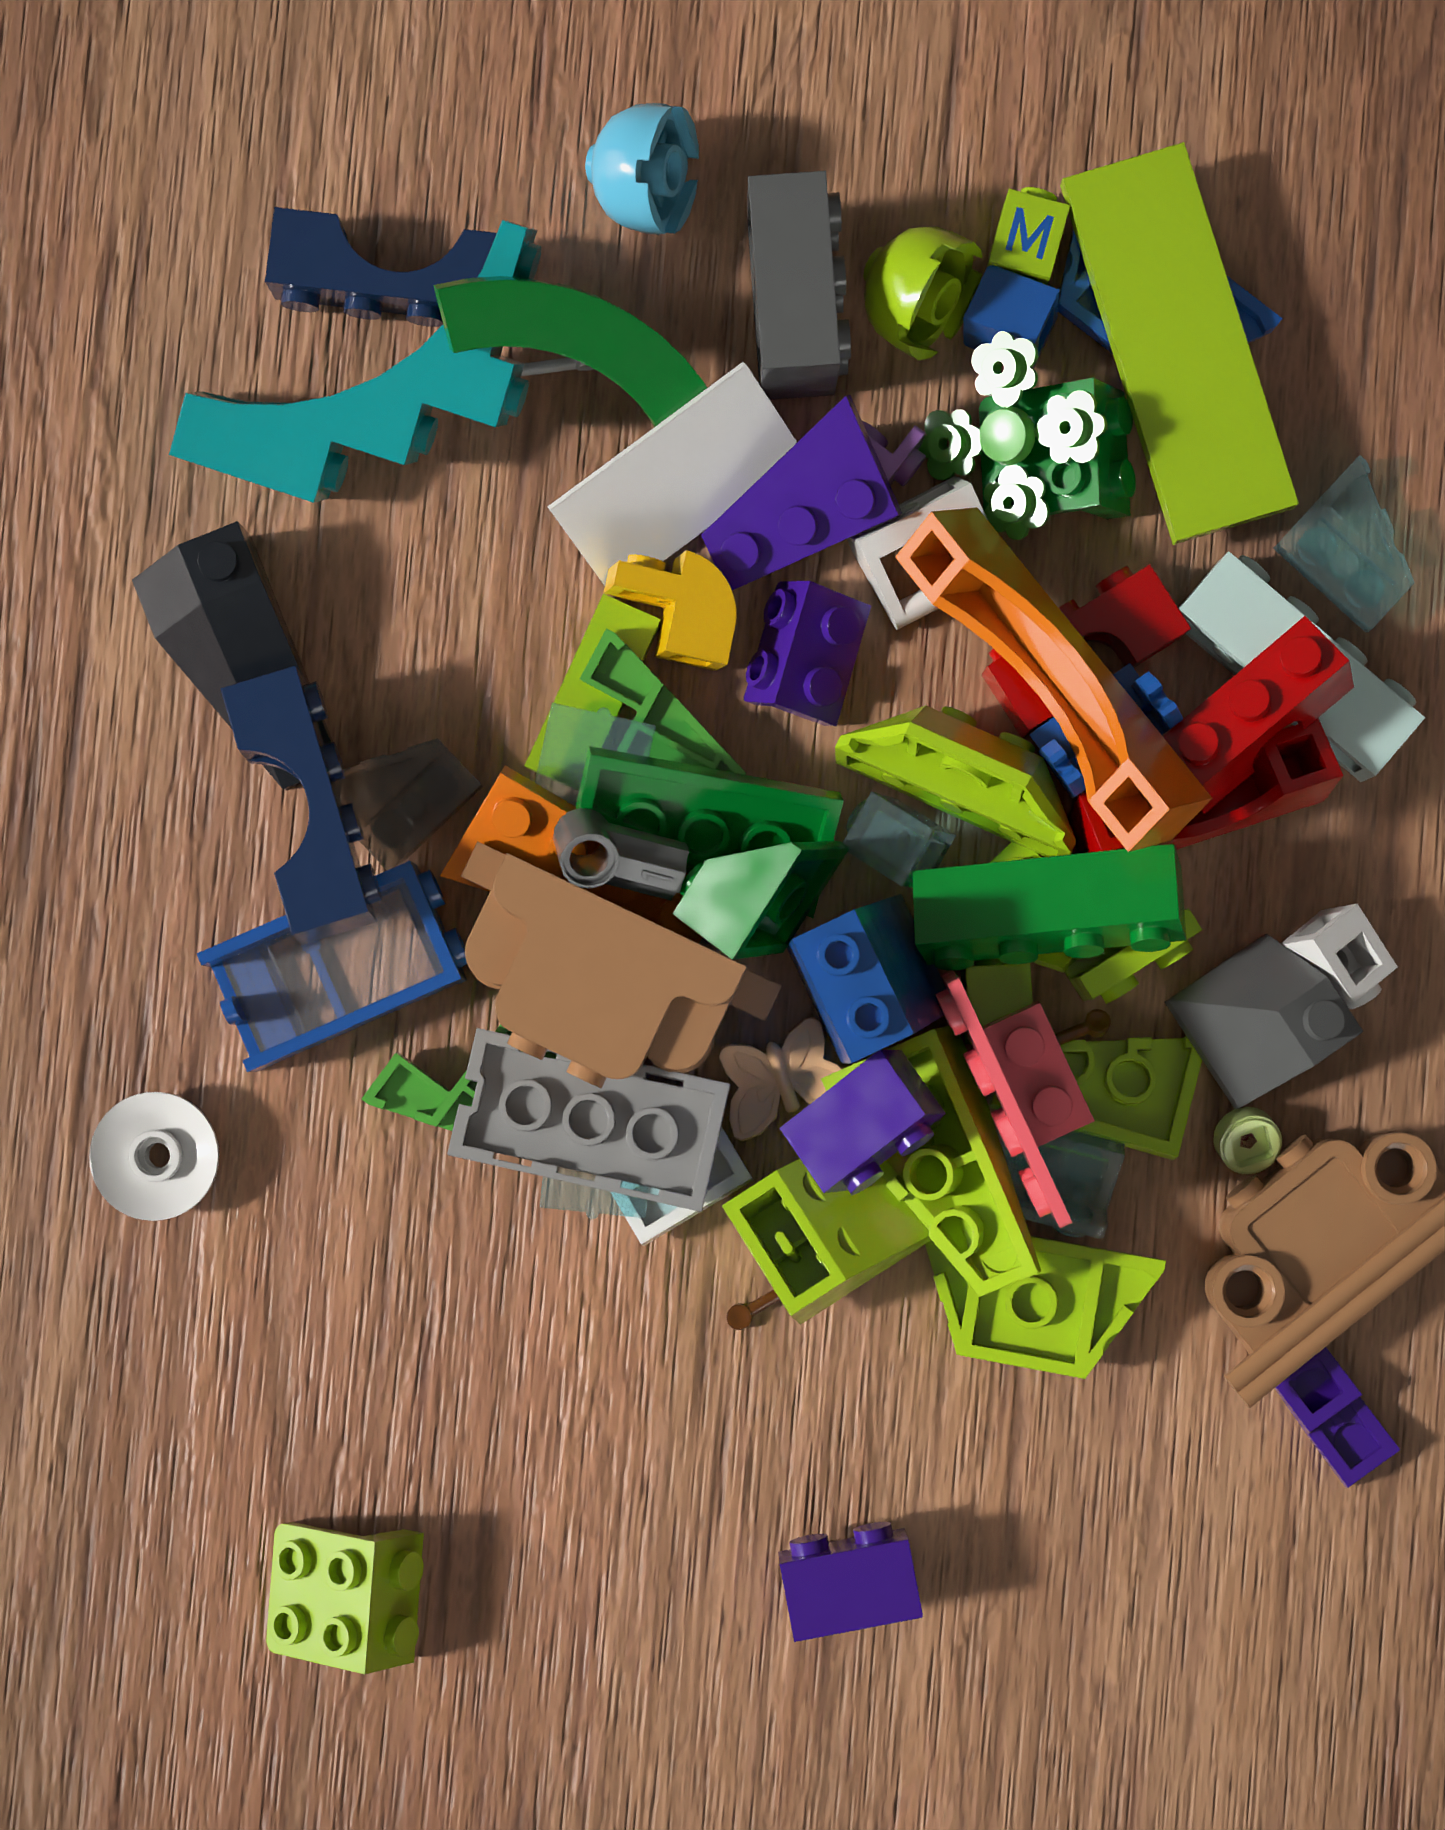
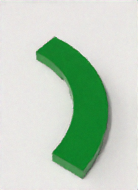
(574, 325)

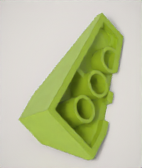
(960, 1176)

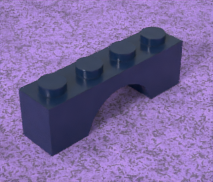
(316, 266)
(323, 881)

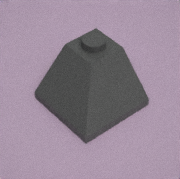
(1262, 1019)

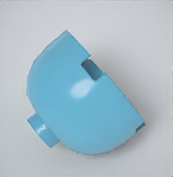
(643, 167)

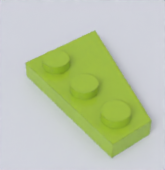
(1135, 1090)

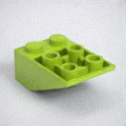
(819, 1242)

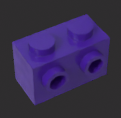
(864, 1122)
(849, 1581)

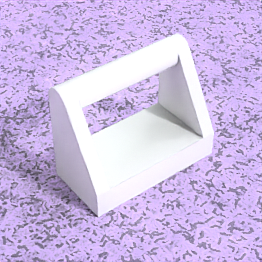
(894, 534)

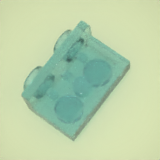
(1084, 1175)

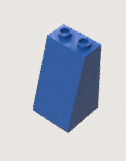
(868, 978)

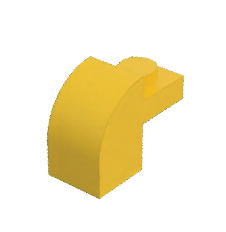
(696, 604)

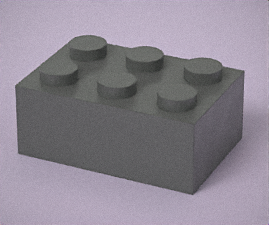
(797, 284)

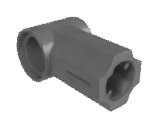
(624, 857)

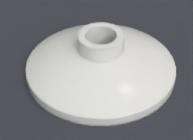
(123, 1164)

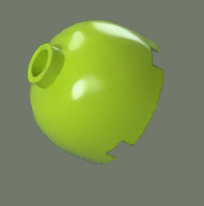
(920, 288)

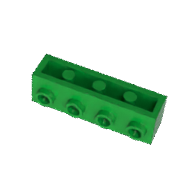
(1049, 907)

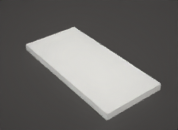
(676, 475)

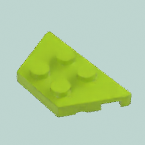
(1051, 1319)

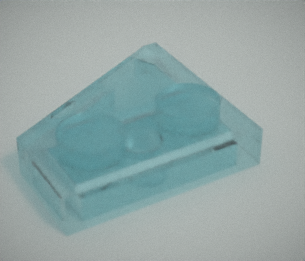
(1350, 549)

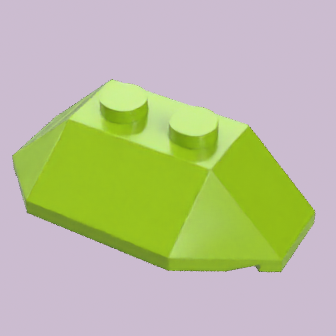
(965, 774)

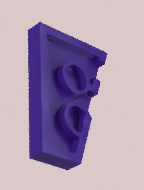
(805, 502)

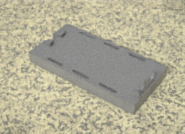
(619, 1133)

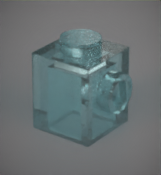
(895, 838)

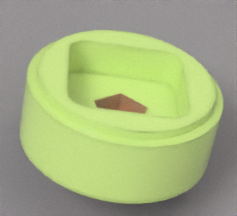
(1247, 1140)

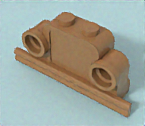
(597, 976)
(1321, 1247)

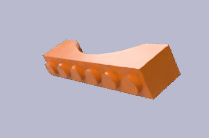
(1125, 761)

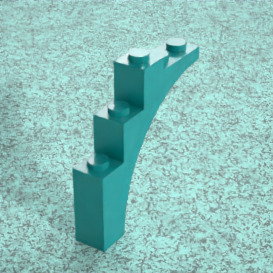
(301, 443)

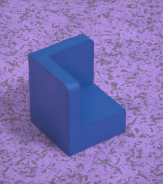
(1010, 305)

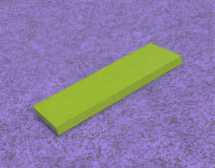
(1178, 343)

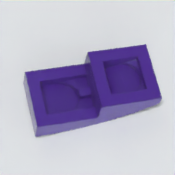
(1336, 1418)

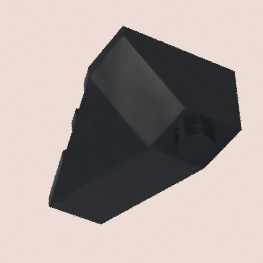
(219, 617)

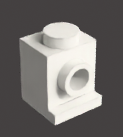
(1346, 951)

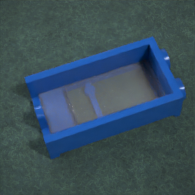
(306, 994)

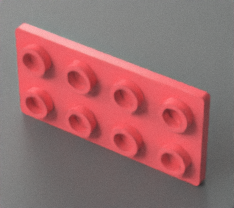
(1031, 1080)

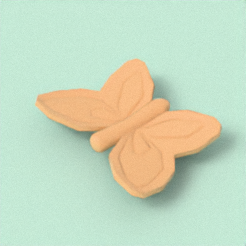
(775, 1074)

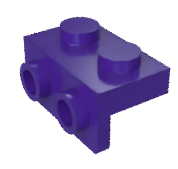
(806, 651)

